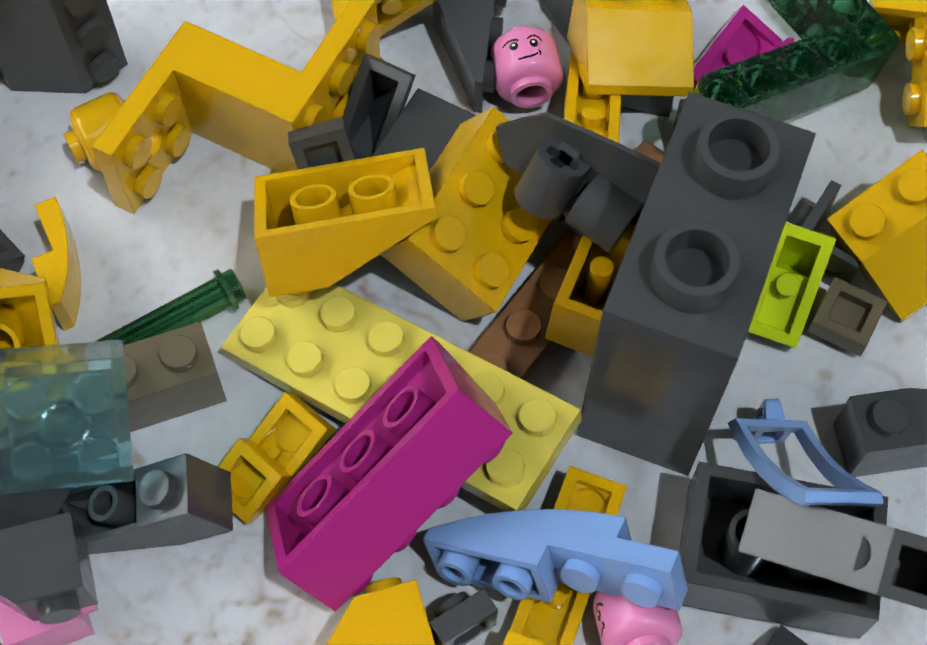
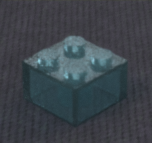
(64, 417)

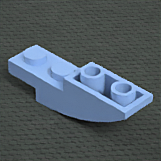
(537, 549)

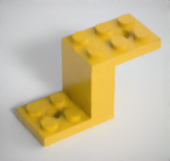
(230, 99)

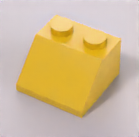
(633, 46)
(889, 235)

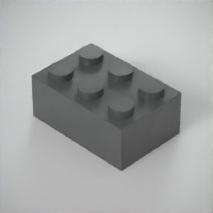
(753, 587)

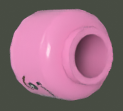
(526, 66)
(629, 624)

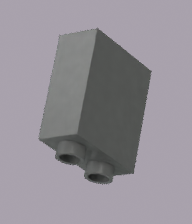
(691, 281)

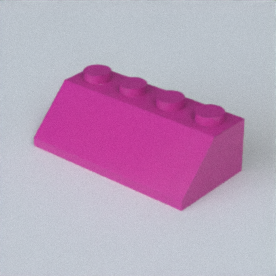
(384, 476)

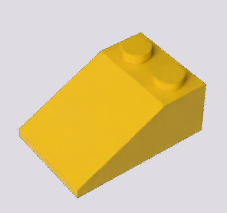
(337, 217)

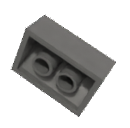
(58, 45)

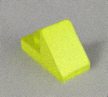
(791, 284)

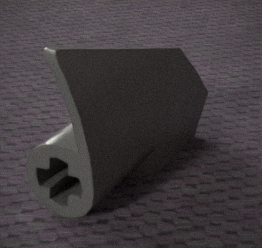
(576, 174)

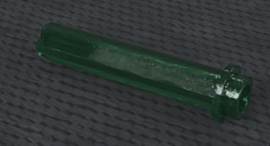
(184, 310)

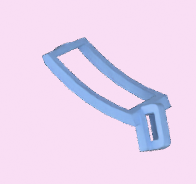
(772, 428)

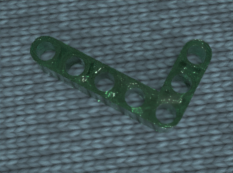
(838, 55)

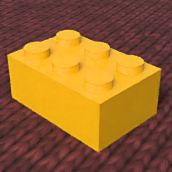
(480, 230)

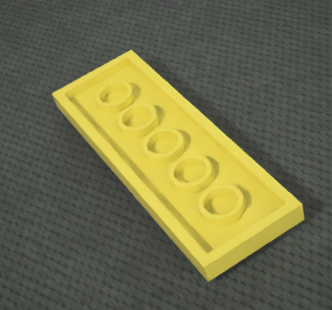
(345, 348)

